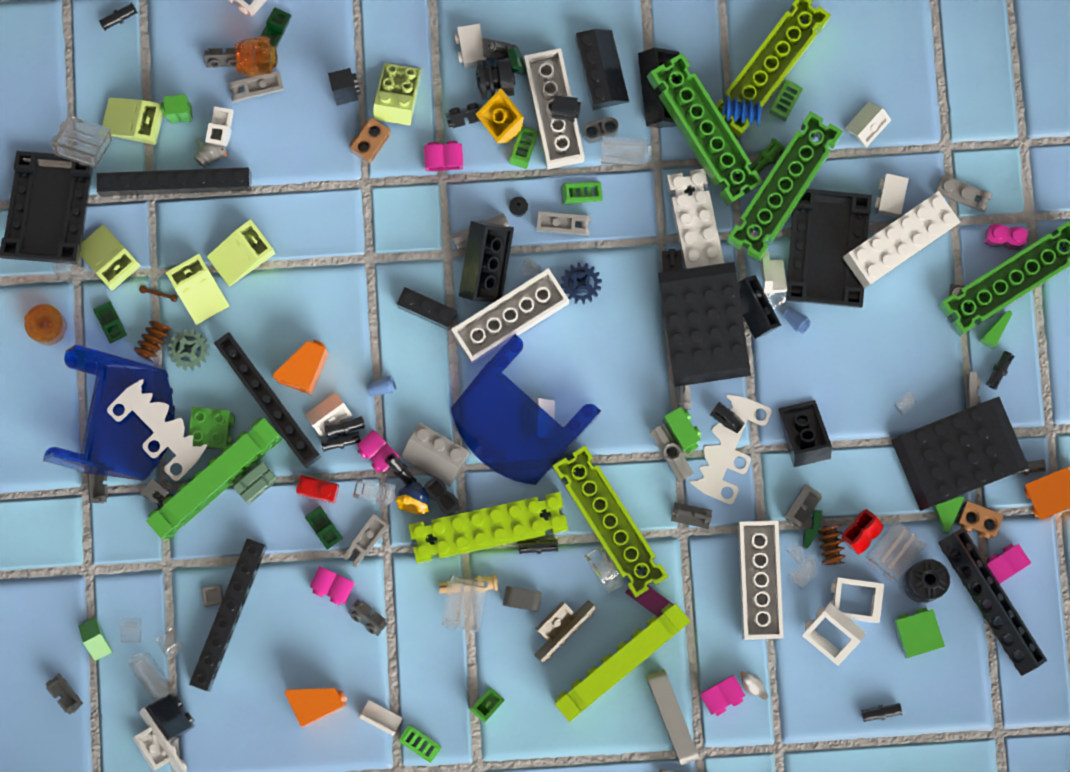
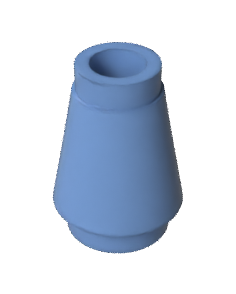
(797, 320)
(382, 386)

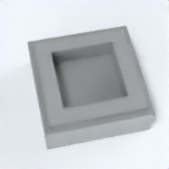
(212, 595)

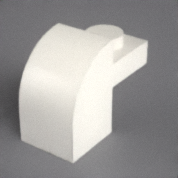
(220, 128)

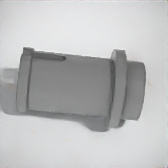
(684, 398)

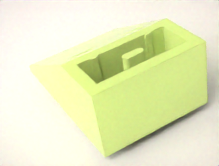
(396, 94)
(133, 119)
(241, 253)
(108, 257)
(197, 289)

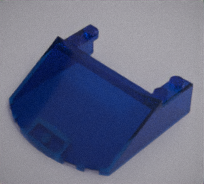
(509, 428)
(110, 445)

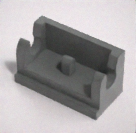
(154, 490)
(803, 506)

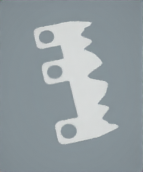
(168, 434)
(723, 455)

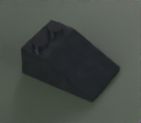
(805, 433)
(170, 717)

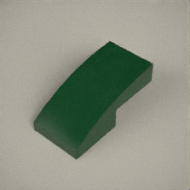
(276, 26)
(517, 61)
(110, 322)
(323, 527)
(810, 534)

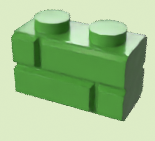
(177, 108)

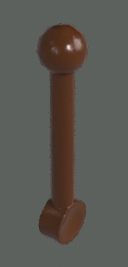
(143, 289)

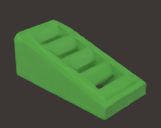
(780, 113)
(520, 158)
(567, 200)
(993, 335)
(403, 738)

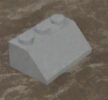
(435, 454)

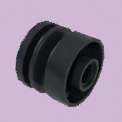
(495, 77)
(934, 573)

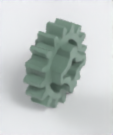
(195, 346)

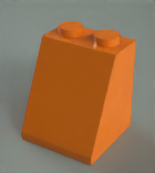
(303, 367)
(1050, 493)
(315, 704)

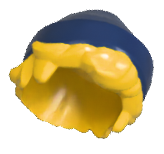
(413, 499)

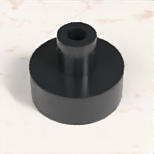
(518, 211)

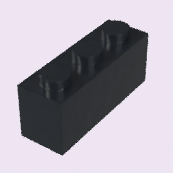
(344, 86)
(427, 308)
(756, 308)

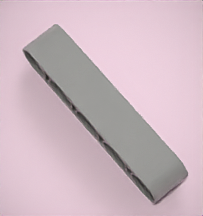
(672, 717)

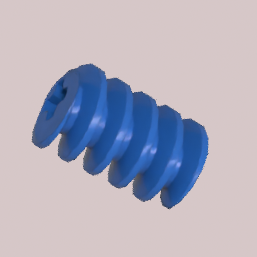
(742, 110)

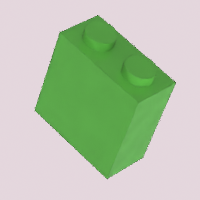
(211, 427)
(682, 431)
(918, 632)

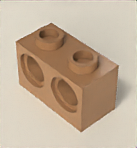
(374, 142)
(980, 514)

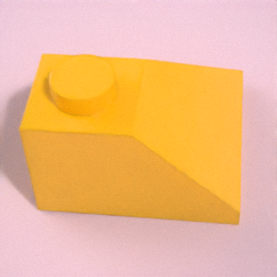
(501, 117)

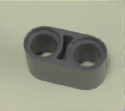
(599, 127)
(522, 598)

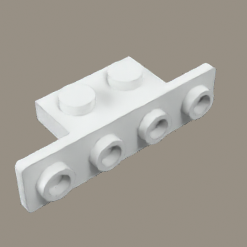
(155, 747)

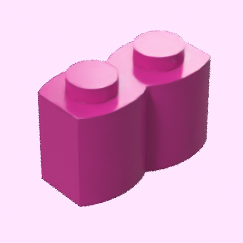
(443, 157)
(1000, 235)
(376, 450)
(1008, 563)
(331, 585)
(722, 695)

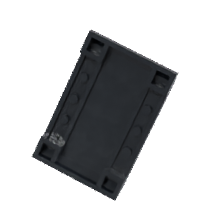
(46, 209)
(822, 232)
(704, 324)
(959, 453)

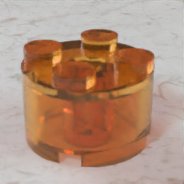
(255, 56)
(55, 328)

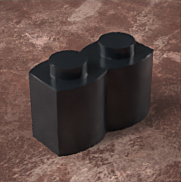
(565, 108)
(438, 492)

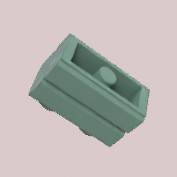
(254, 482)

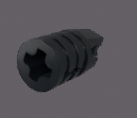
(727, 417)

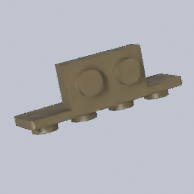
(560, 626)

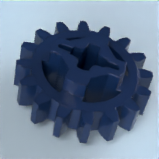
(588, 289)

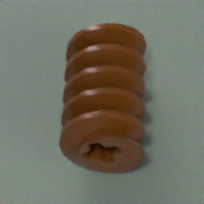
(151, 340)
(831, 545)

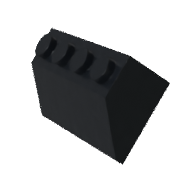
(601, 68)
(655, 111)
(486, 261)

